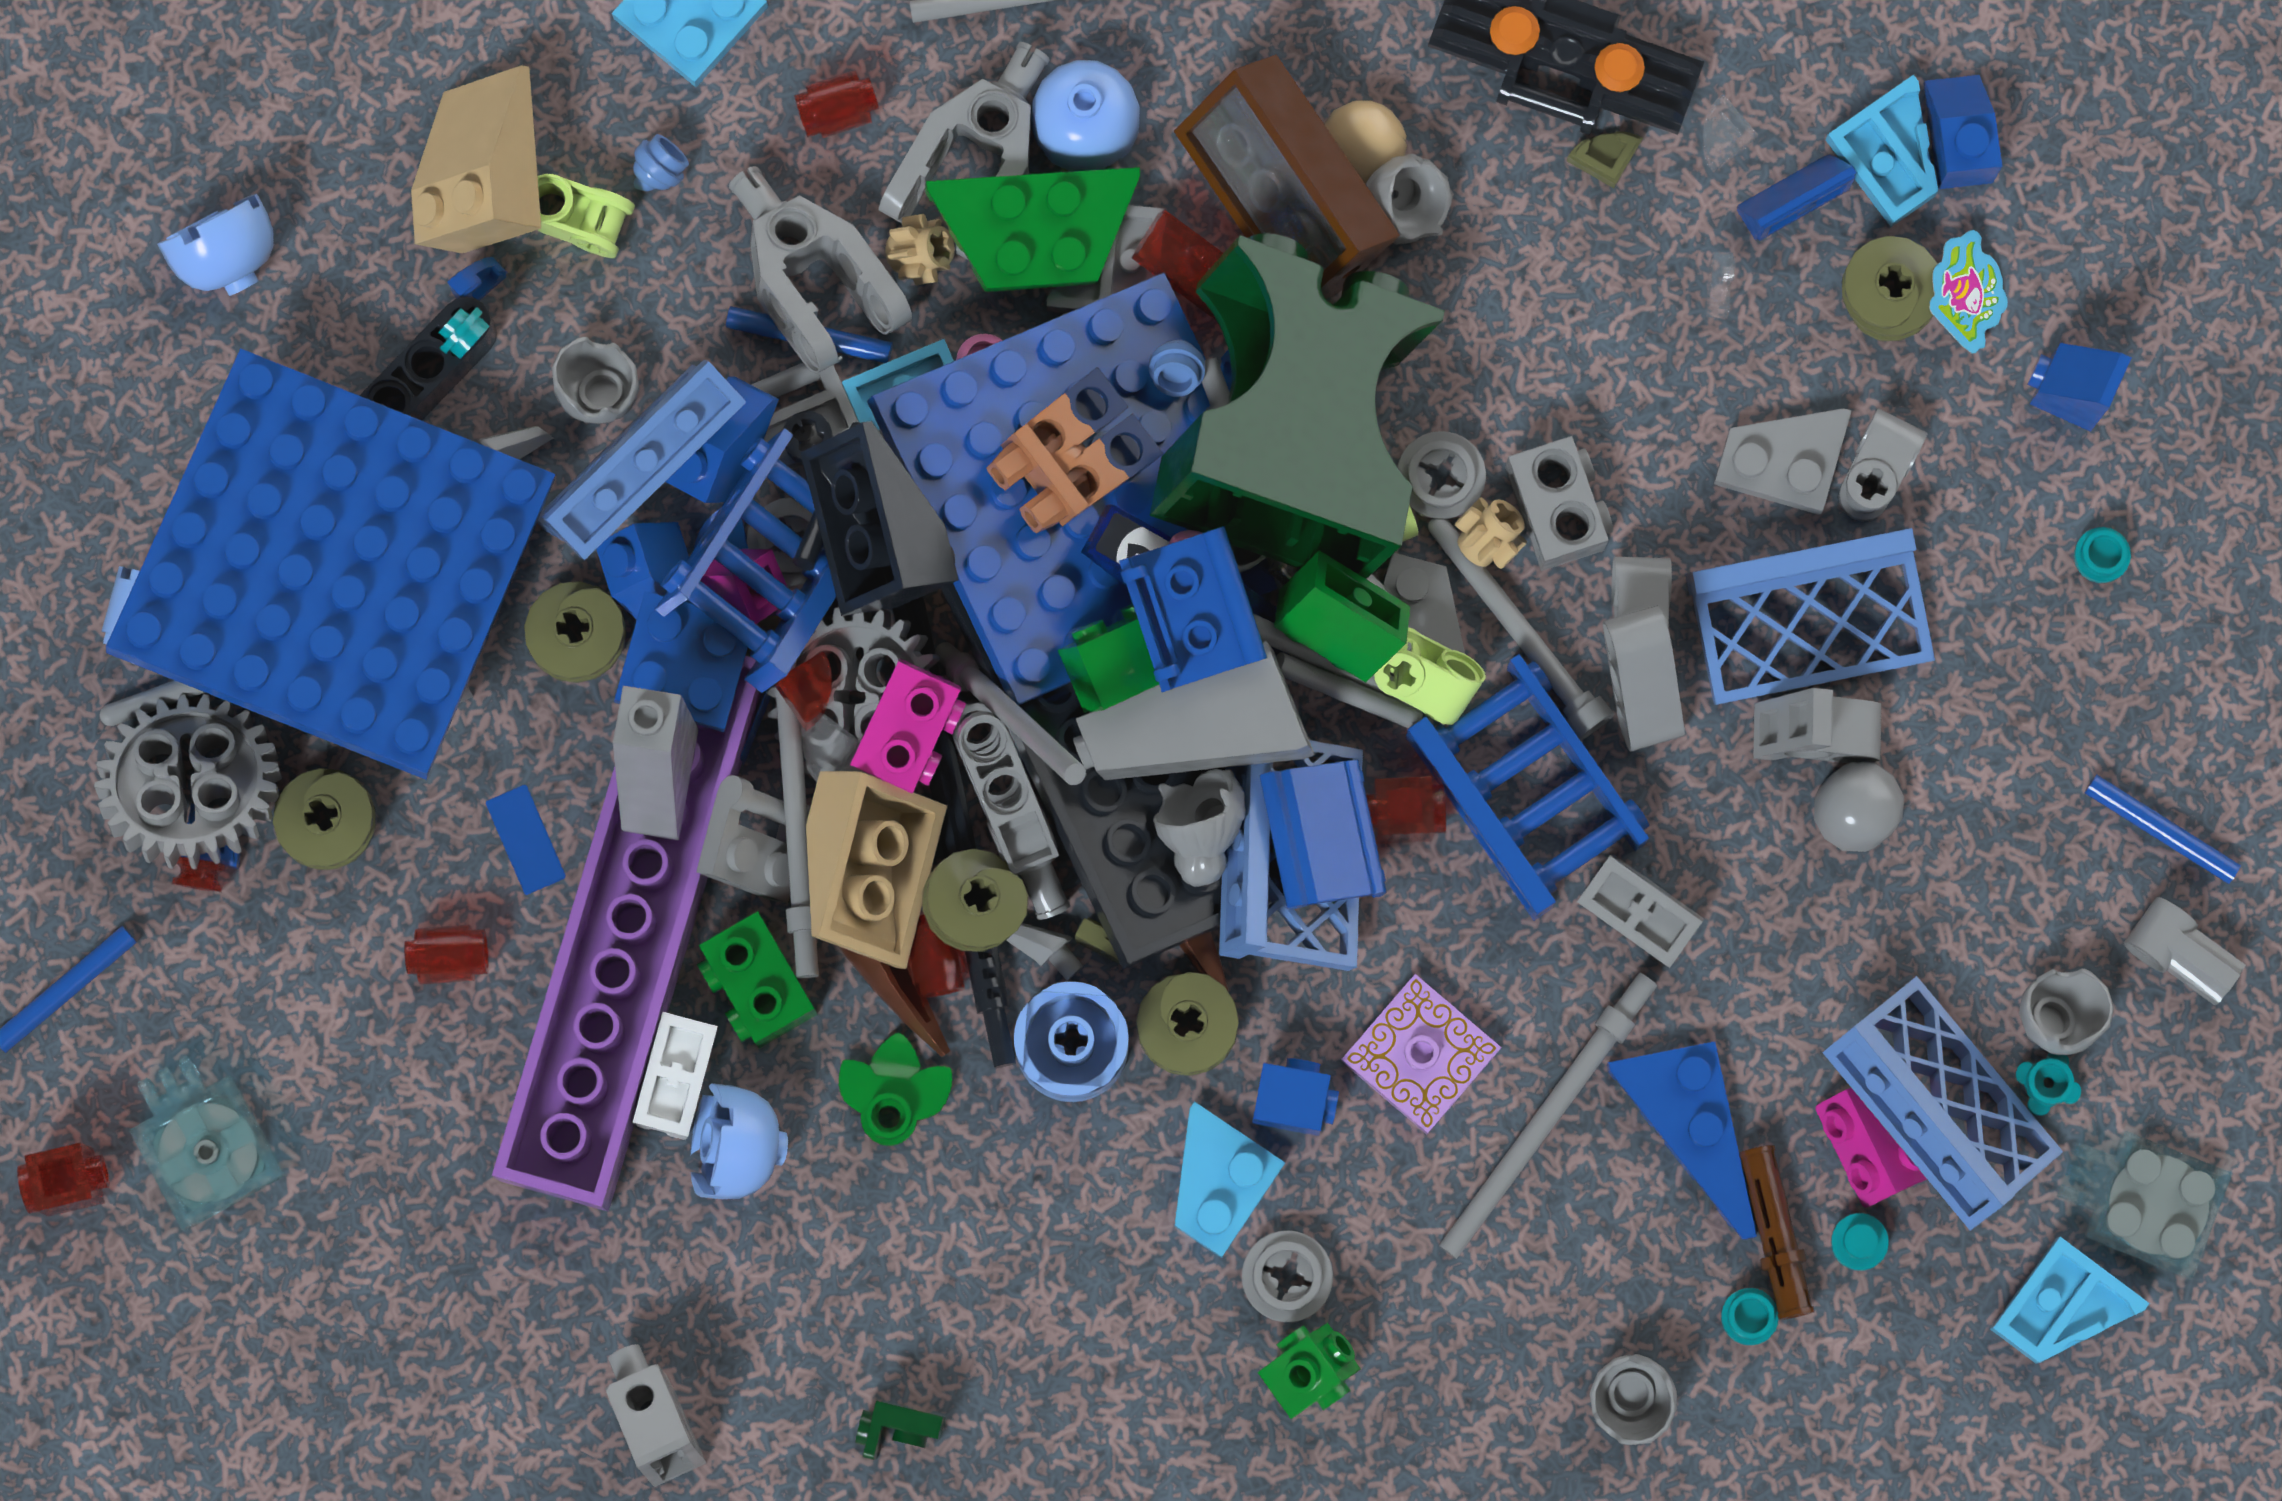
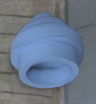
(658, 164)
(1176, 368)

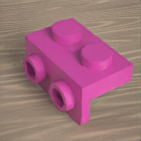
(1866, 1149)

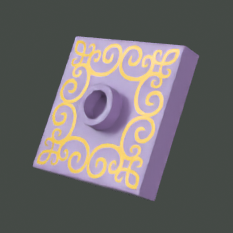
(1421, 1054)

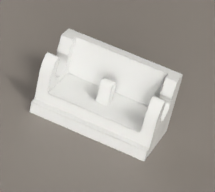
(674, 1075)

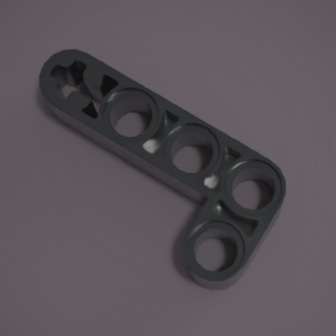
(425, 394)

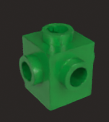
(1310, 1369)

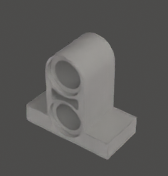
(1817, 728)

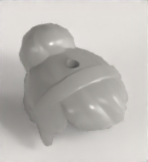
(1415, 182)
(1201, 824)

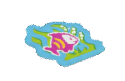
(1967, 291)

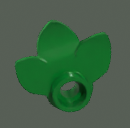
(895, 1082)

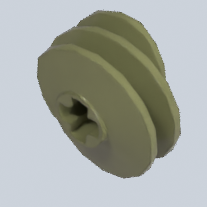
(1870, 302)
(555, 651)
(299, 807)
(966, 926)
(1179, 996)

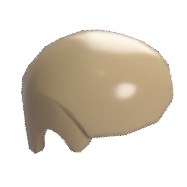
(1367, 135)

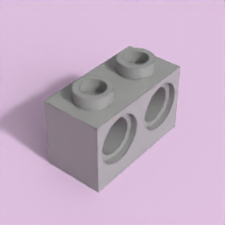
(1545, 505)

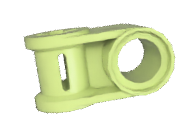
(583, 215)
(1431, 678)

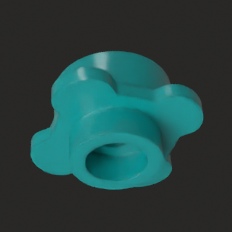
(2043, 1098)

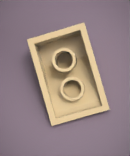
(479, 166)
(869, 863)

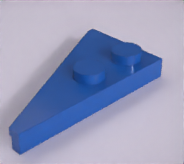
(1688, 1106)

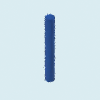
(845, 342)
(2162, 829)
(65, 988)

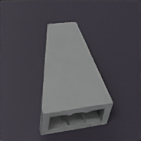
(1202, 725)
(653, 761)

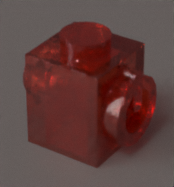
(1407, 809)
(63, 1179)

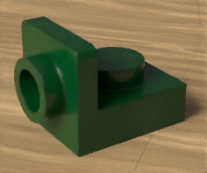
(909, 1427)

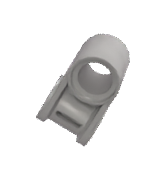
(1883, 460)
(1641, 584)

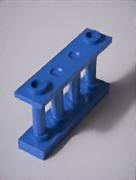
(798, 609)
(1504, 836)

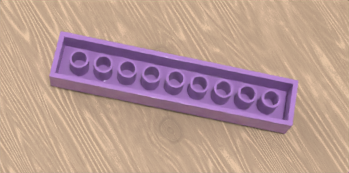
(613, 985)

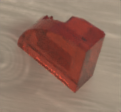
(808, 689)

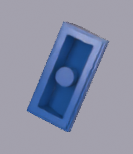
(1796, 196)

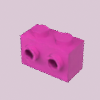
(907, 727)

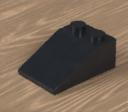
(875, 523)

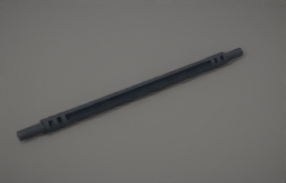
(956, 836)

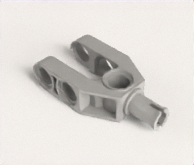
(961, 118)
(821, 237)
(1014, 814)

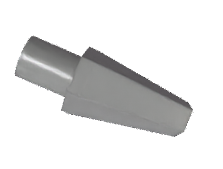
(517, 442)
(1047, 946)

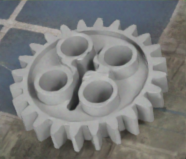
(877, 641)
(240, 774)

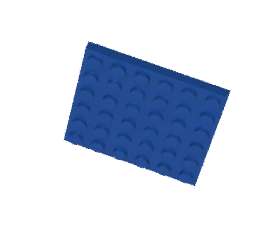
(950, 424)
(331, 564)

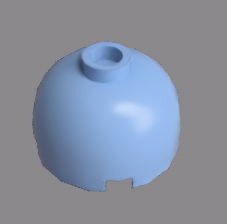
(1085, 116)
(222, 247)
(736, 1143)

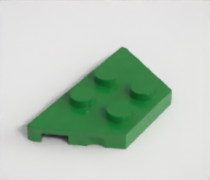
(1036, 225)

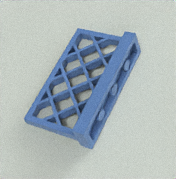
(641, 459)
(1801, 568)
(1248, 884)
(1922, 1119)

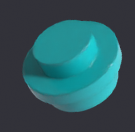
(463, 331)
(2102, 555)
(1859, 1241)
(1749, 1316)

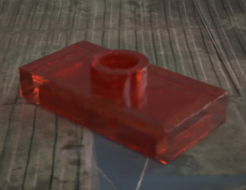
(1179, 254)

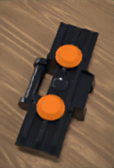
(1580, 40)

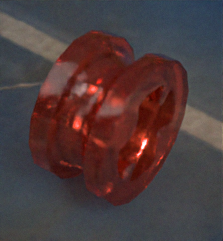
(202, 878)

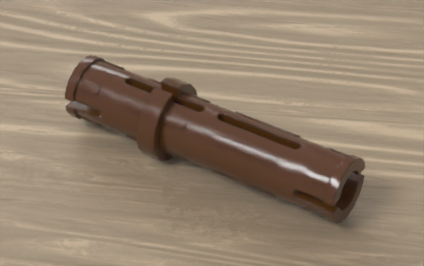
(1776, 1233)

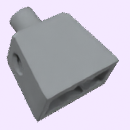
(659, 1434)

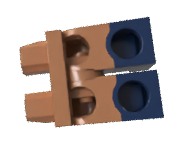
(1058, 464)

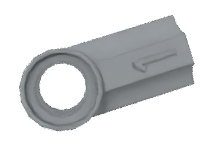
(2170, 942)

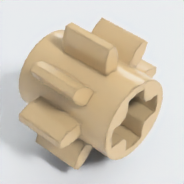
(919, 249)
(1491, 533)

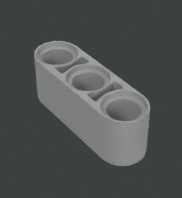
(1644, 678)

